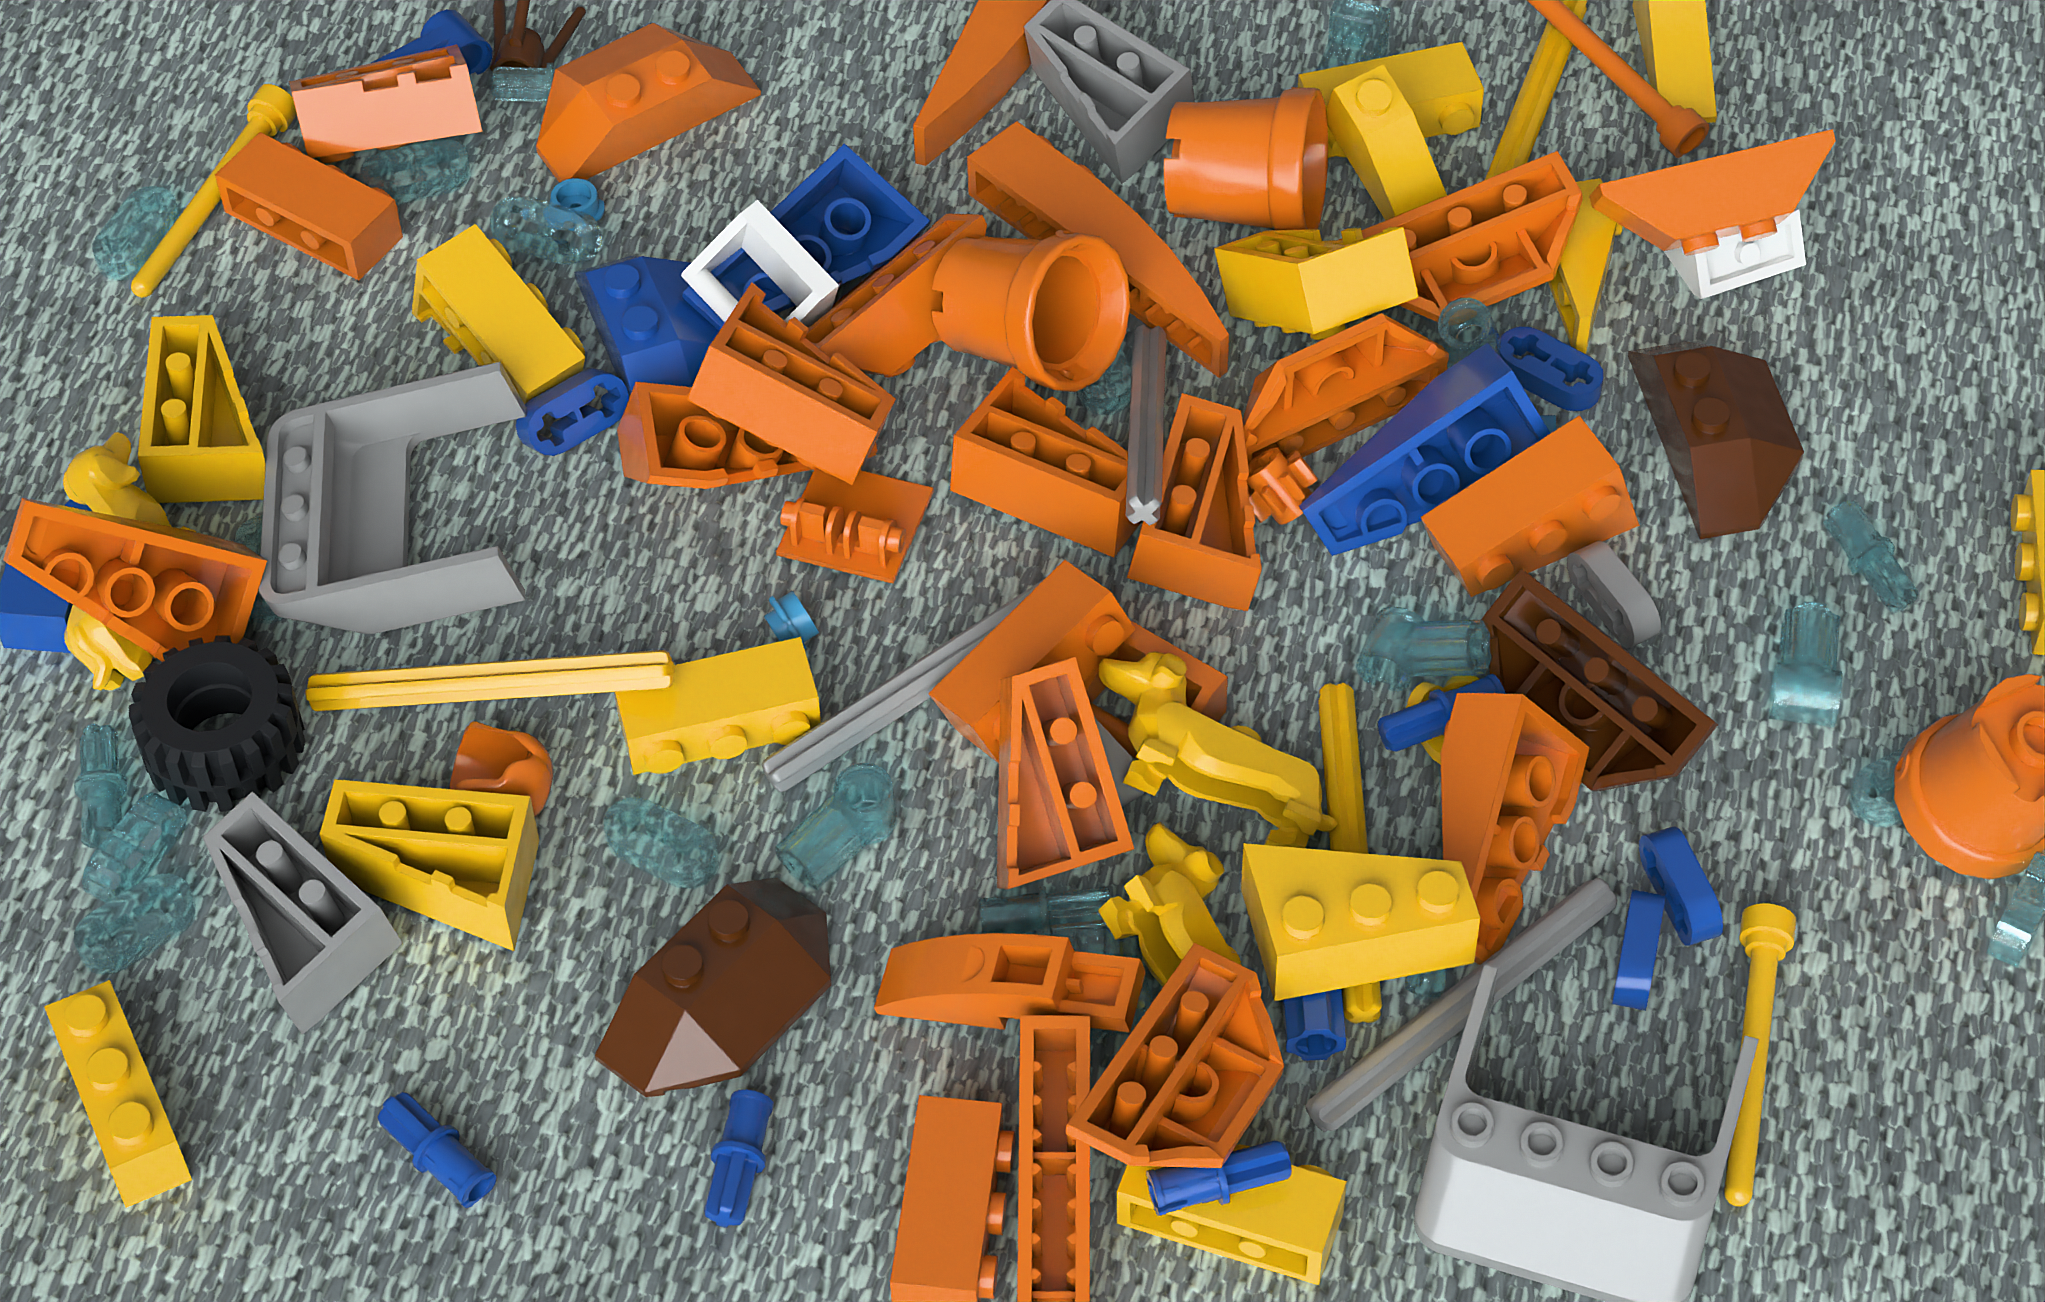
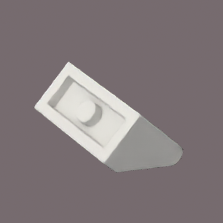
(776, 254)
(1741, 262)

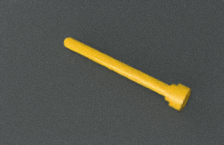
(269, 112)
(1767, 935)

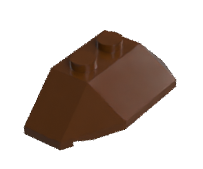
(1720, 432)
(1593, 687)
(720, 990)

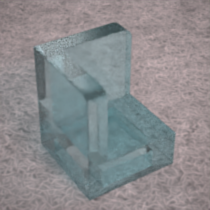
(1355, 33)

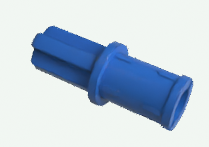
(1429, 717)
(436, 1149)
(738, 1157)
(1244, 1169)

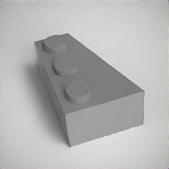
(1107, 82)
(299, 911)

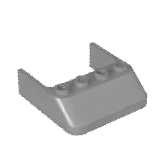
(343, 501)
(1565, 1196)

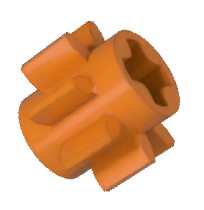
(1279, 485)

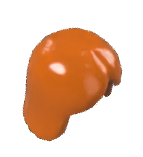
(503, 764)

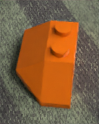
(635, 99)
(1717, 195)
(1490, 236)
(890, 312)
(1339, 386)
(1186, 1071)

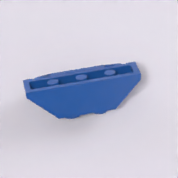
(646, 321)

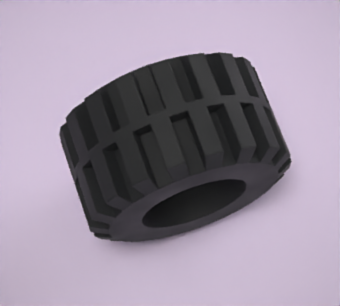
(224, 761)

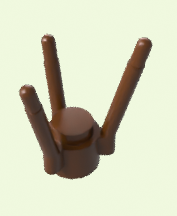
(523, 45)

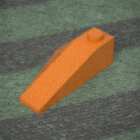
(137, 575)
(1502, 790)

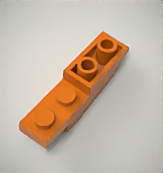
(1005, 976)

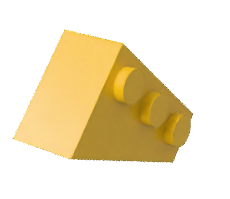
(437, 852)

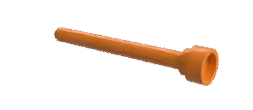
(1678, 127)

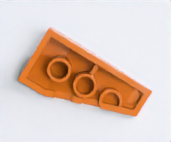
(685, 446)

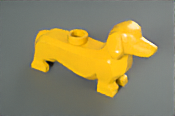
(104, 483)
(1209, 757)
(1169, 905)

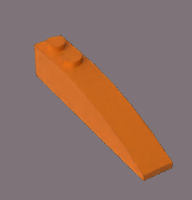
(976, 75)
(1046, 192)
(1052, 1163)

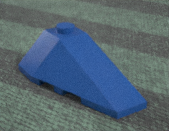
(841, 218)
(1427, 453)

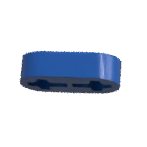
(1551, 367)
(578, 421)
(1679, 877)
(1638, 950)

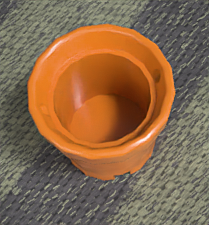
(1250, 160)
(1036, 305)
(1977, 783)

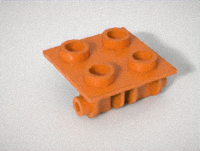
(854, 526)

